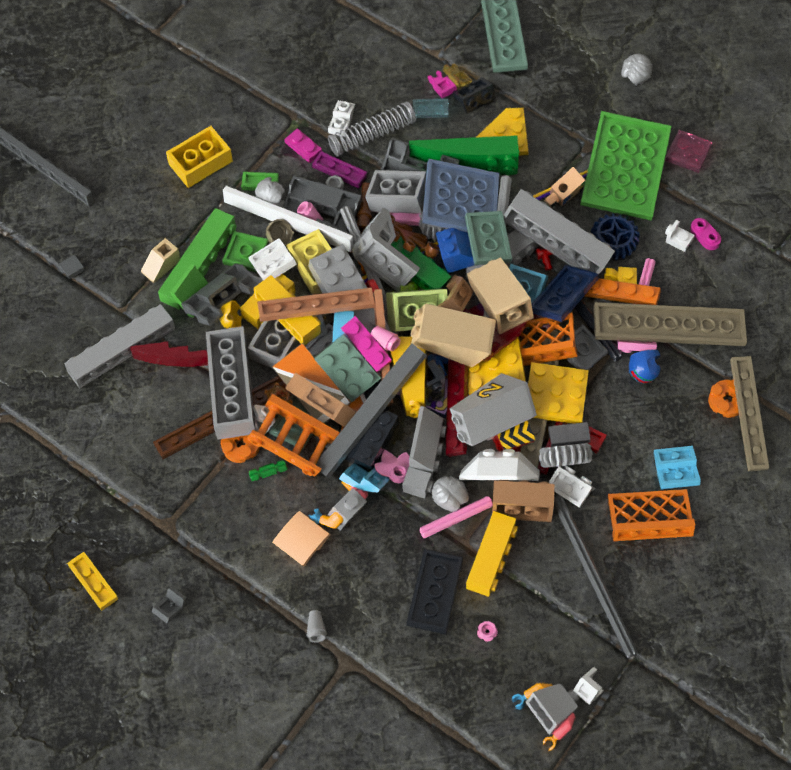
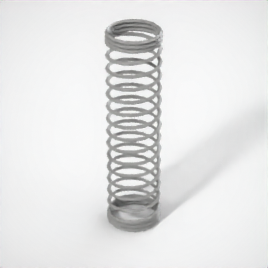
(336, 146)

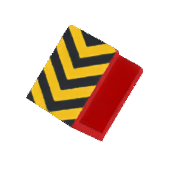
(514, 437)

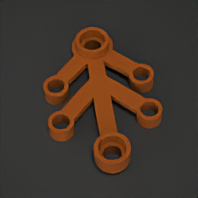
(409, 237)

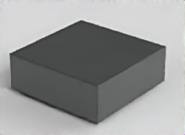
(71, 267)

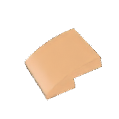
(301, 538)

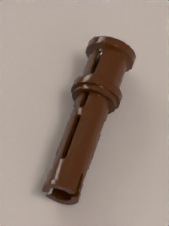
(363, 215)

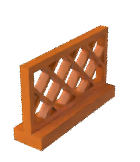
(556, 349)
(652, 527)

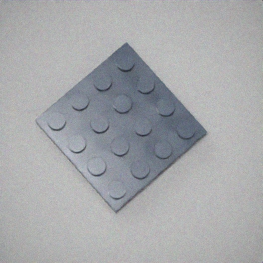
(457, 190)

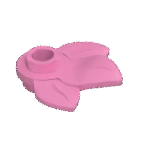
(392, 465)

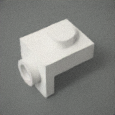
(261, 413)

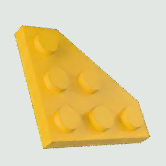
(509, 123)

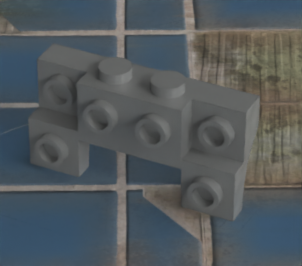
(398, 161)
(323, 197)
(208, 300)

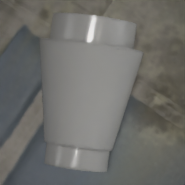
(316, 629)

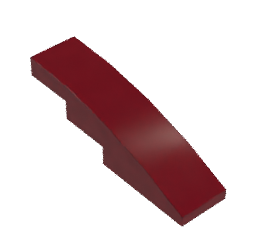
(162, 354)

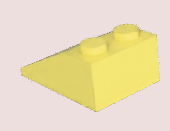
(304, 250)

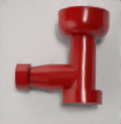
(544, 255)

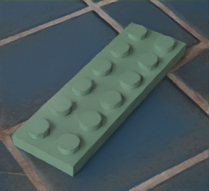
(504, 35)

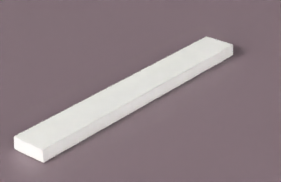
(296, 221)

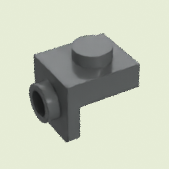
(170, 605)

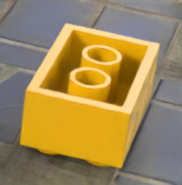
(199, 156)

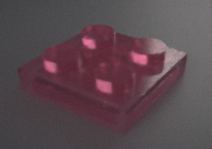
(688, 151)

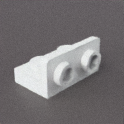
(571, 486)

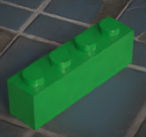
(429, 275)

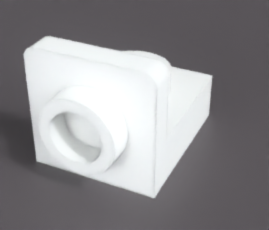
(678, 237)

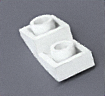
(341, 117)

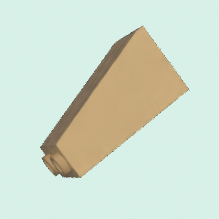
(501, 295)
(453, 334)

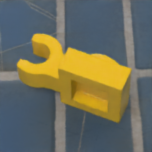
(623, 274)

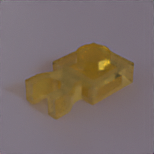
(458, 77)

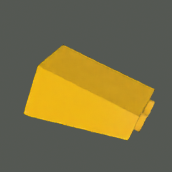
(414, 390)

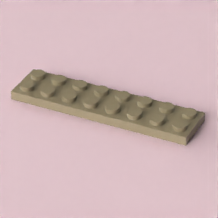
(669, 324)

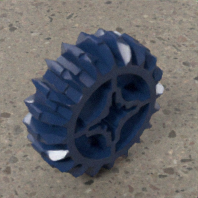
(623, 231)

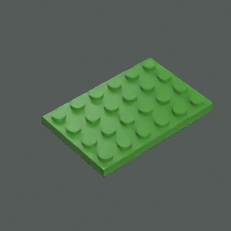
(626, 165)

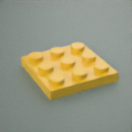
(507, 361)
(558, 392)

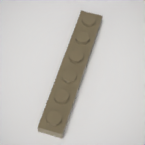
(749, 413)

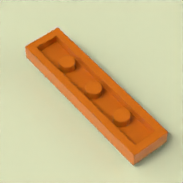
(624, 292)

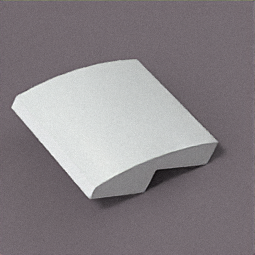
(272, 260)

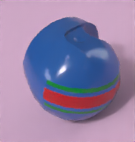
(643, 366)

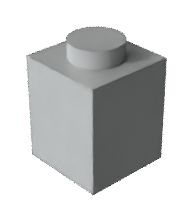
(417, 482)

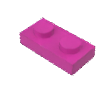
(303, 145)

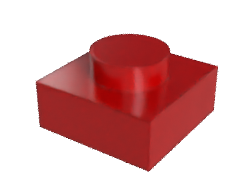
(597, 439)

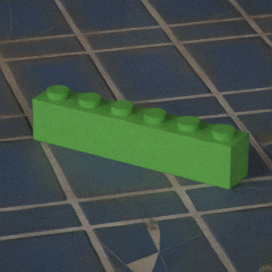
(201, 252)

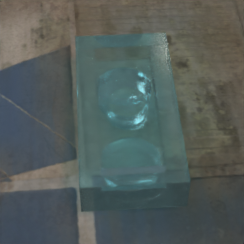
(430, 108)

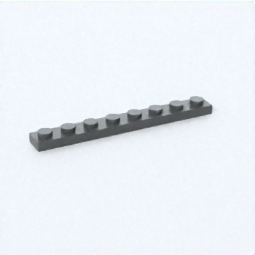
(46, 167)

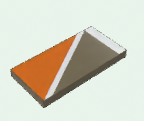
(303, 363)

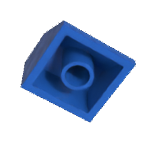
(455, 249)

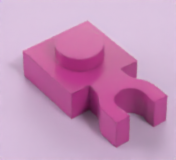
(441, 85)

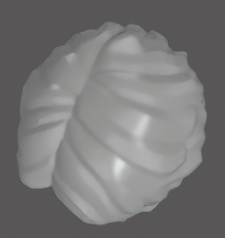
(637, 68)
(270, 192)
(449, 493)

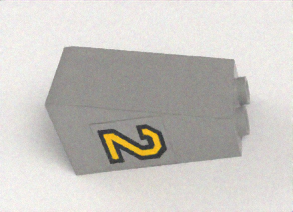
(493, 409)

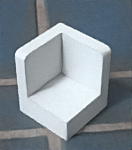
(587, 687)

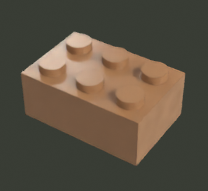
(524, 500)

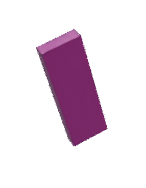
(335, 166)

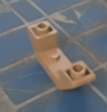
(459, 294)
(320, 399)

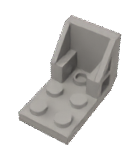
(376, 253)

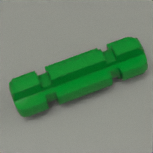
(267, 470)

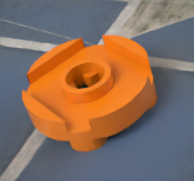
(716, 400)
(241, 453)

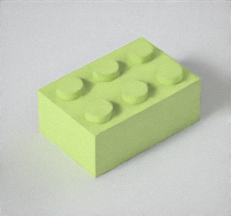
(403, 305)

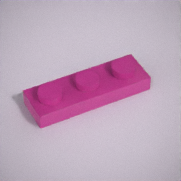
(366, 344)

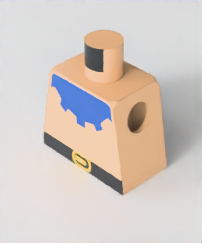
(570, 183)

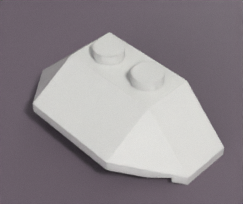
(499, 466)

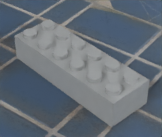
(557, 233)
(336, 273)
(230, 383)

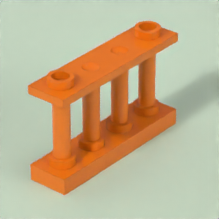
(293, 416)

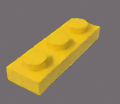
(92, 581)

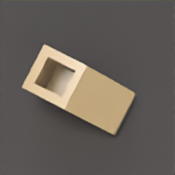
(160, 260)

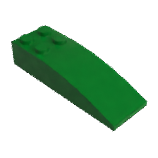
(491, 154)

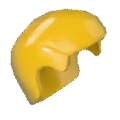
(230, 316)

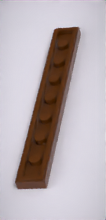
(204, 425)

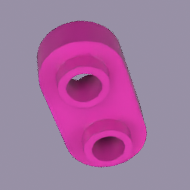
(704, 233)

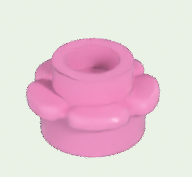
(487, 626)

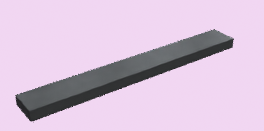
(370, 410)

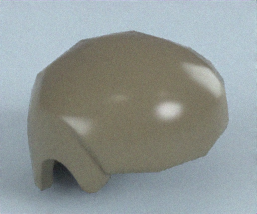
(280, 230)

